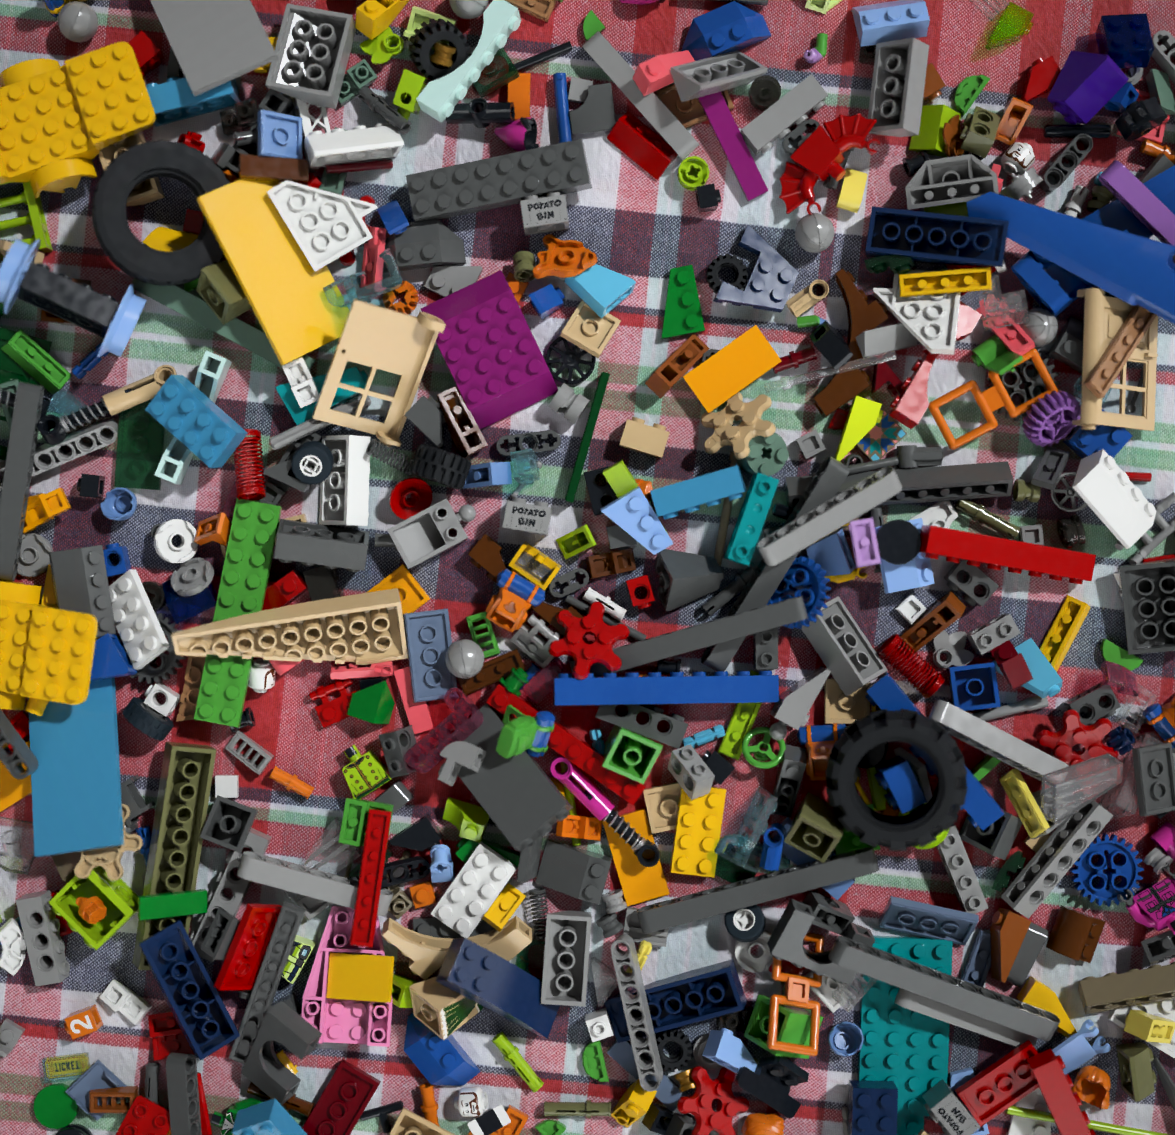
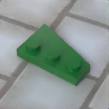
(682, 307)

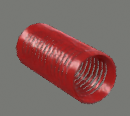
(252, 480)
(892, 646)

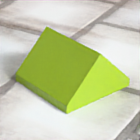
(931, 130)

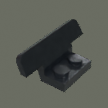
(772, 1083)

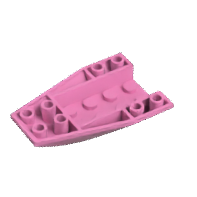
(340, 1018)

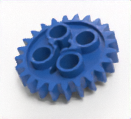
(813, 578)
(1126, 867)

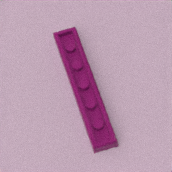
(733, 145)

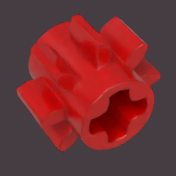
(192, 139)

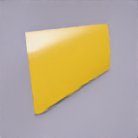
(169, 240)

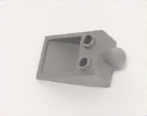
(427, 533)
(796, 703)

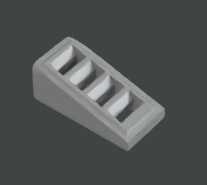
(258, 769)

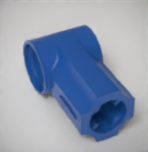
(772, 848)

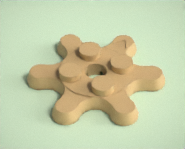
(737, 436)
(109, 857)

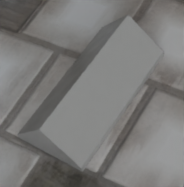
(715, 74)

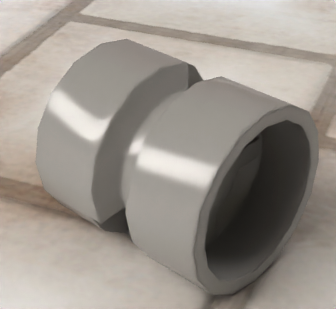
(569, 403)

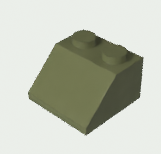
(1136, 1070)

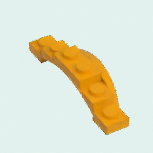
(44, 508)

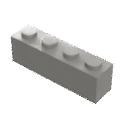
(784, 114)

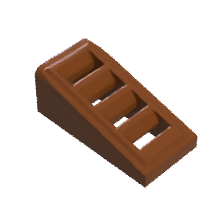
(122, 1092)

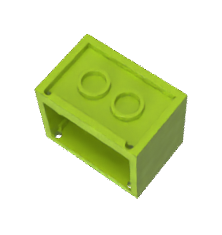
(116, 895)

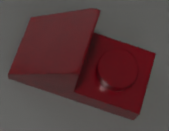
(884, 374)
(1011, 664)

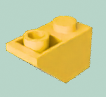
(632, 1104)

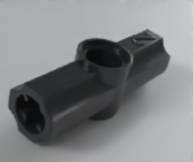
(482, 113)

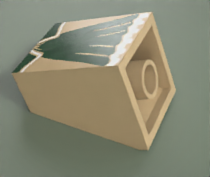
(441, 1007)

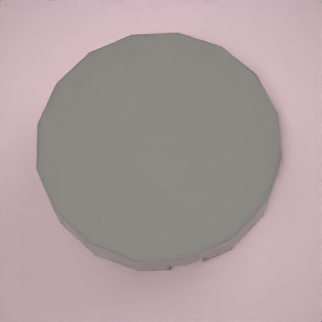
(34, 555)
(192, 577)

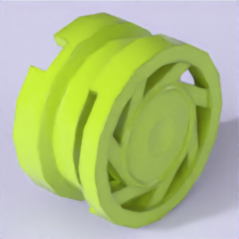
(693, 173)

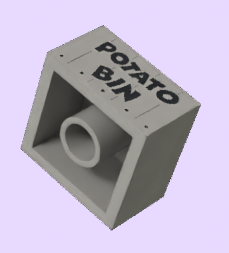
(544, 213)
(527, 517)
(949, 1111)

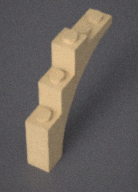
(428, 952)

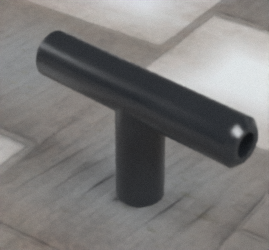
(382, 1112)

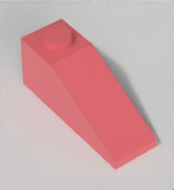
(656, 71)

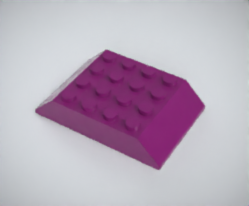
(491, 350)

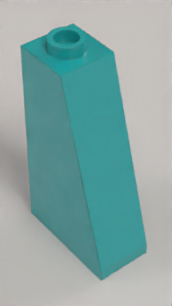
(350, 376)

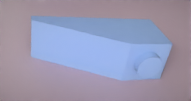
(728, 1051)

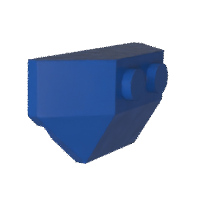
(725, 31)
(437, 1059)

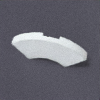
(13, 946)

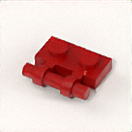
(336, 709)

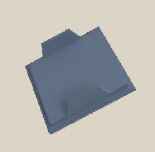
(96, 1077)

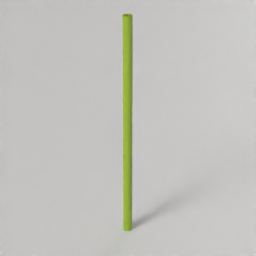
(1095, 1125)

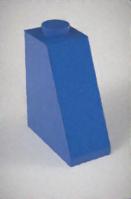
(110, 659)

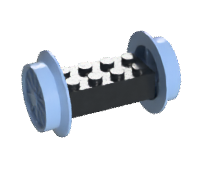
(68, 299)

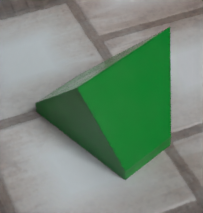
(372, 704)

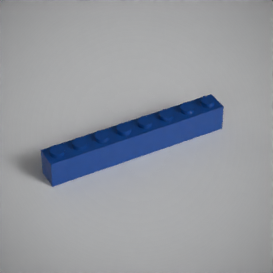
(978, 803)

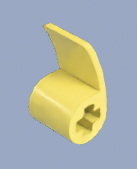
(851, 190)

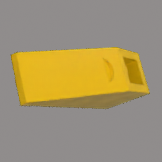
(377, 15)
(1043, 997)

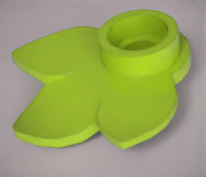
(380, 46)

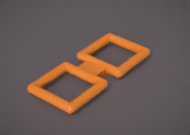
(989, 401)
(797, 996)

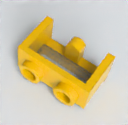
(534, 565)

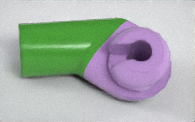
(819, 51)

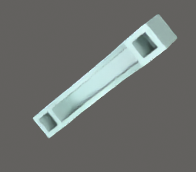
(444, 93)
(209, 381)

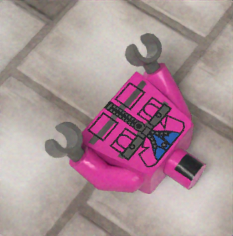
(1154, 905)

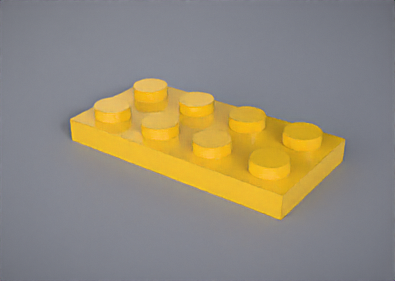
(697, 833)

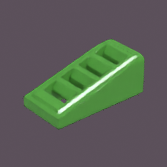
(476, 617)

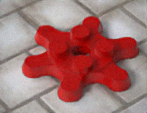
(588, 654)
(1077, 733)
(700, 1102)

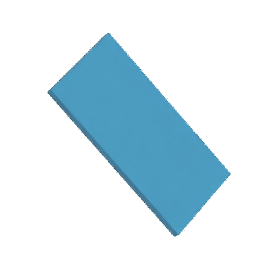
(77, 774)

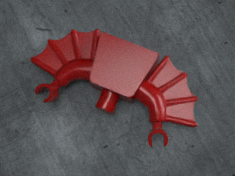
(822, 157)

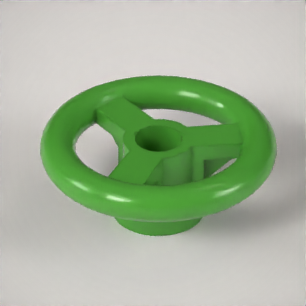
(759, 754)

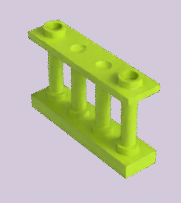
(35, 218)

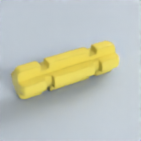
(644, 950)

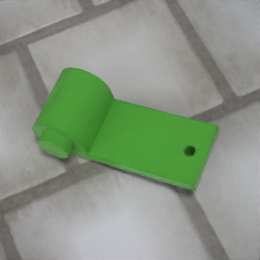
(995, 356)

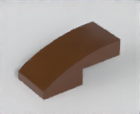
(610, 563)

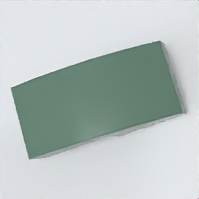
(355, 79)

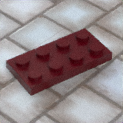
(341, 1101)

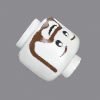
(1018, 158)
(261, 676)
(471, 1101)

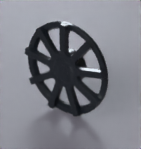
(569, 359)

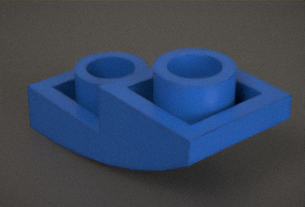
(393, 217)

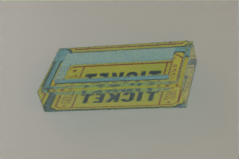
(65, 1066)

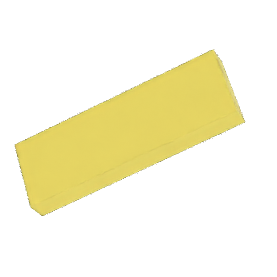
(1024, 803)

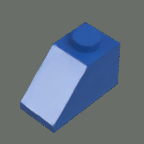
(546, 300)

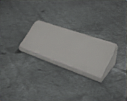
(885, 339)

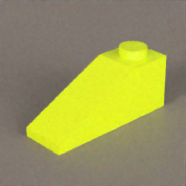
(860, 420)

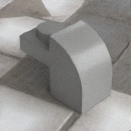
(459, 755)

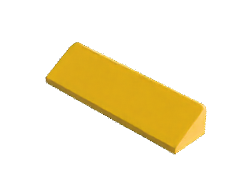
(945, 282)
(1064, 630)

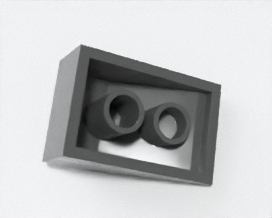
(573, 871)

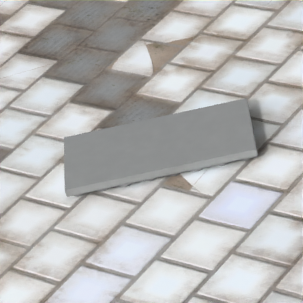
(214, 39)

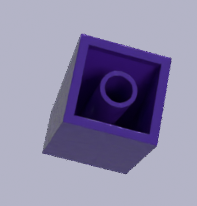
(1085, 86)

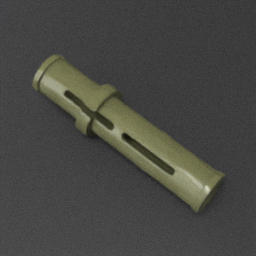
(992, 520)
(577, 1109)

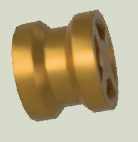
(443, 54)
(685, 1080)

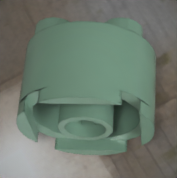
(773, 456)

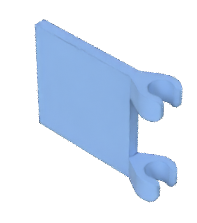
(1077, 1049)

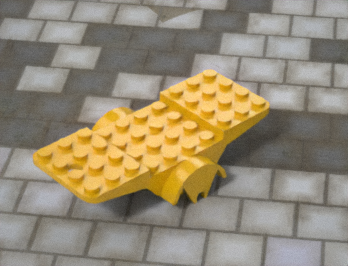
(67, 114)
(42, 649)

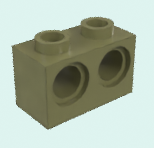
(979, 131)

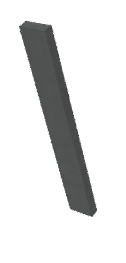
(268, 977)

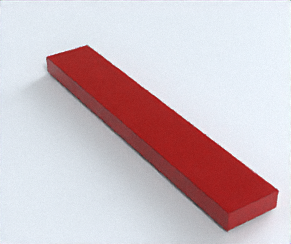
(370, 878)

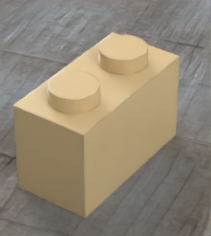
(644, 438)

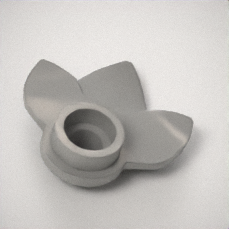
(953, 647)

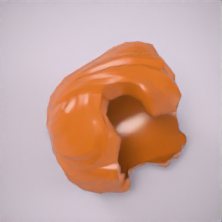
(1093, 1086)
(763, 1124)

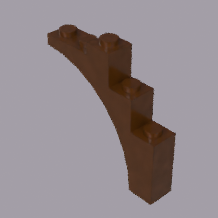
(860, 319)

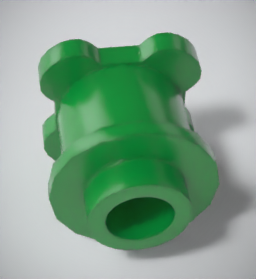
(515, 680)

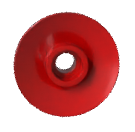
(418, 501)

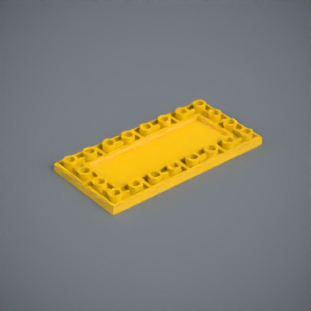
(273, 269)

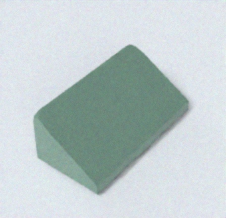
(1160, 87)

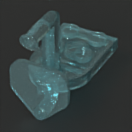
(367, 292)
(752, 827)

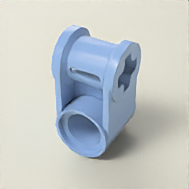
(442, 866)

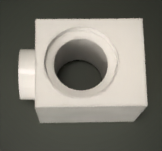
(171, 702)
(599, 1025)

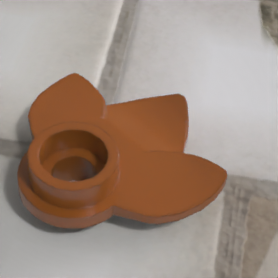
(951, 136)

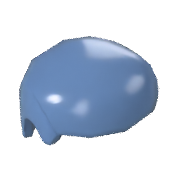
(119, 504)
(845, 1039)

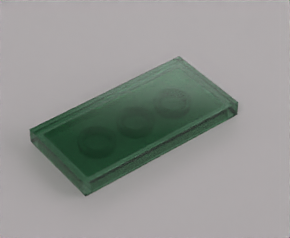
(138, 449)

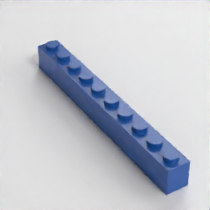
(666, 690)

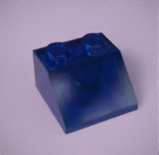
(188, 607)

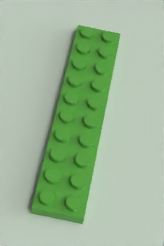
(239, 593)

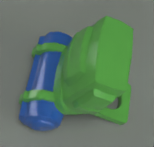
(525, 733)

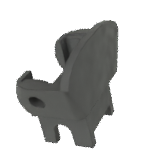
(133, 799)

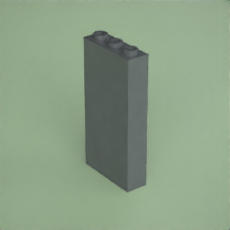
(512, 789)

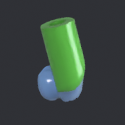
(809, 321)

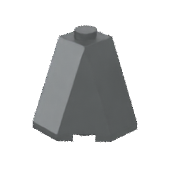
(685, 577)

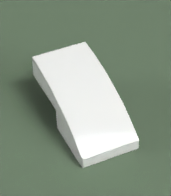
(301, 381)
(126, 1001)

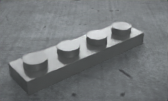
(433, 927)

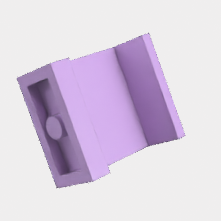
(864, 543)

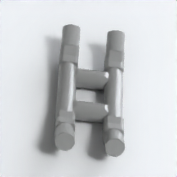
(1166, 530)

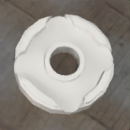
(163, 541)
(750, 962)

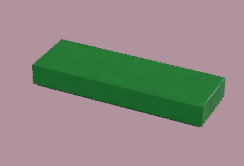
(172, 904)

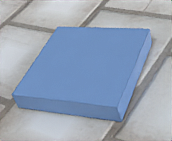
(279, 135)

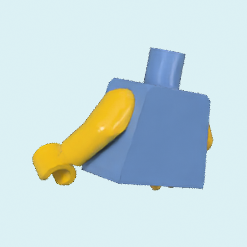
(834, 557)

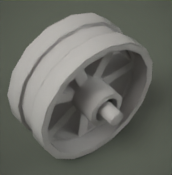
(1022, 185)
(1070, 493)

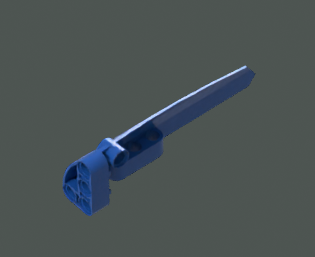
(1111, 259)
(1057, 287)

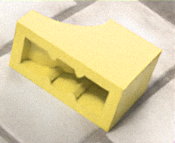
(1149, 1026)

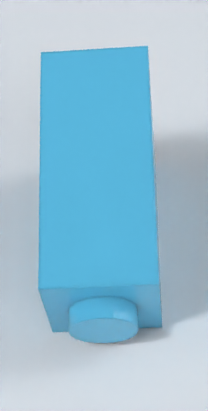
(601, 288)
(1045, 678)

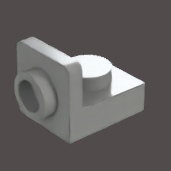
(9, 1036)

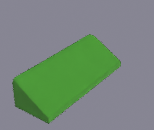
(36, 361)

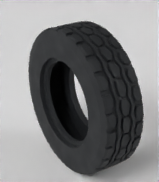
(109, 211)

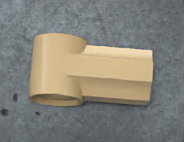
(806, 299)

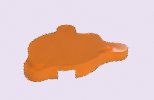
(563, 258)

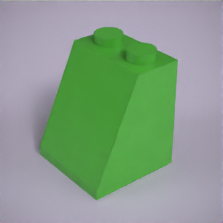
(630, 754)
(792, 1026)

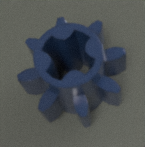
(1120, 740)

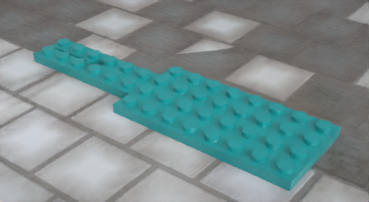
(902, 1042)

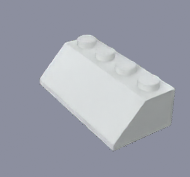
(352, 145)
(346, 489)
(1114, 498)

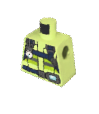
(298, 956)

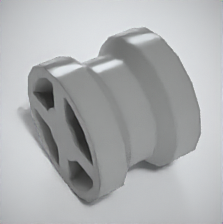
(1158, 860)
(614, 901)

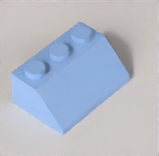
(891, 21)
(908, 575)

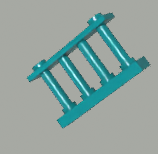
(751, 519)

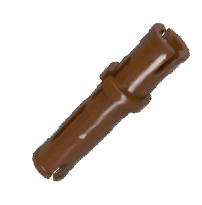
(294, 1103)

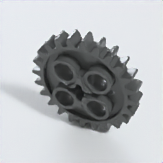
(1033, 382)
(169, 662)

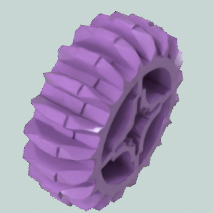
(1051, 418)

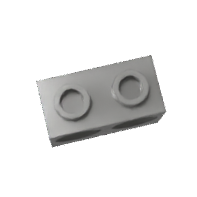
(993, 633)
(691, 772)

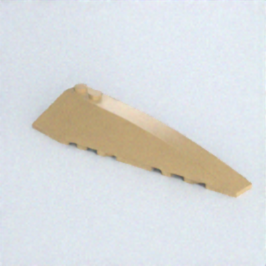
(337, 629)

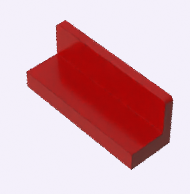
(642, 145)

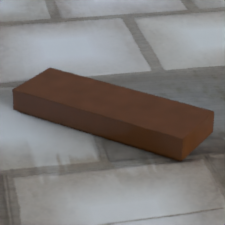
(273, 169)
(492, 671)

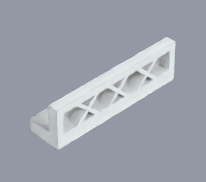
(301, 110)

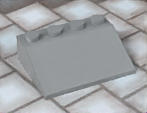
(312, 54)

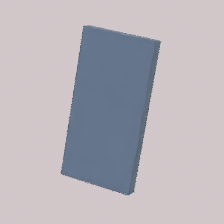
(427, 643)
(928, 920)

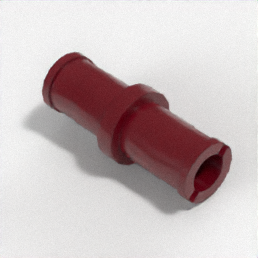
(795, 359)

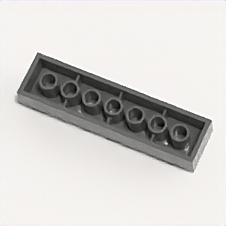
(498, 181)

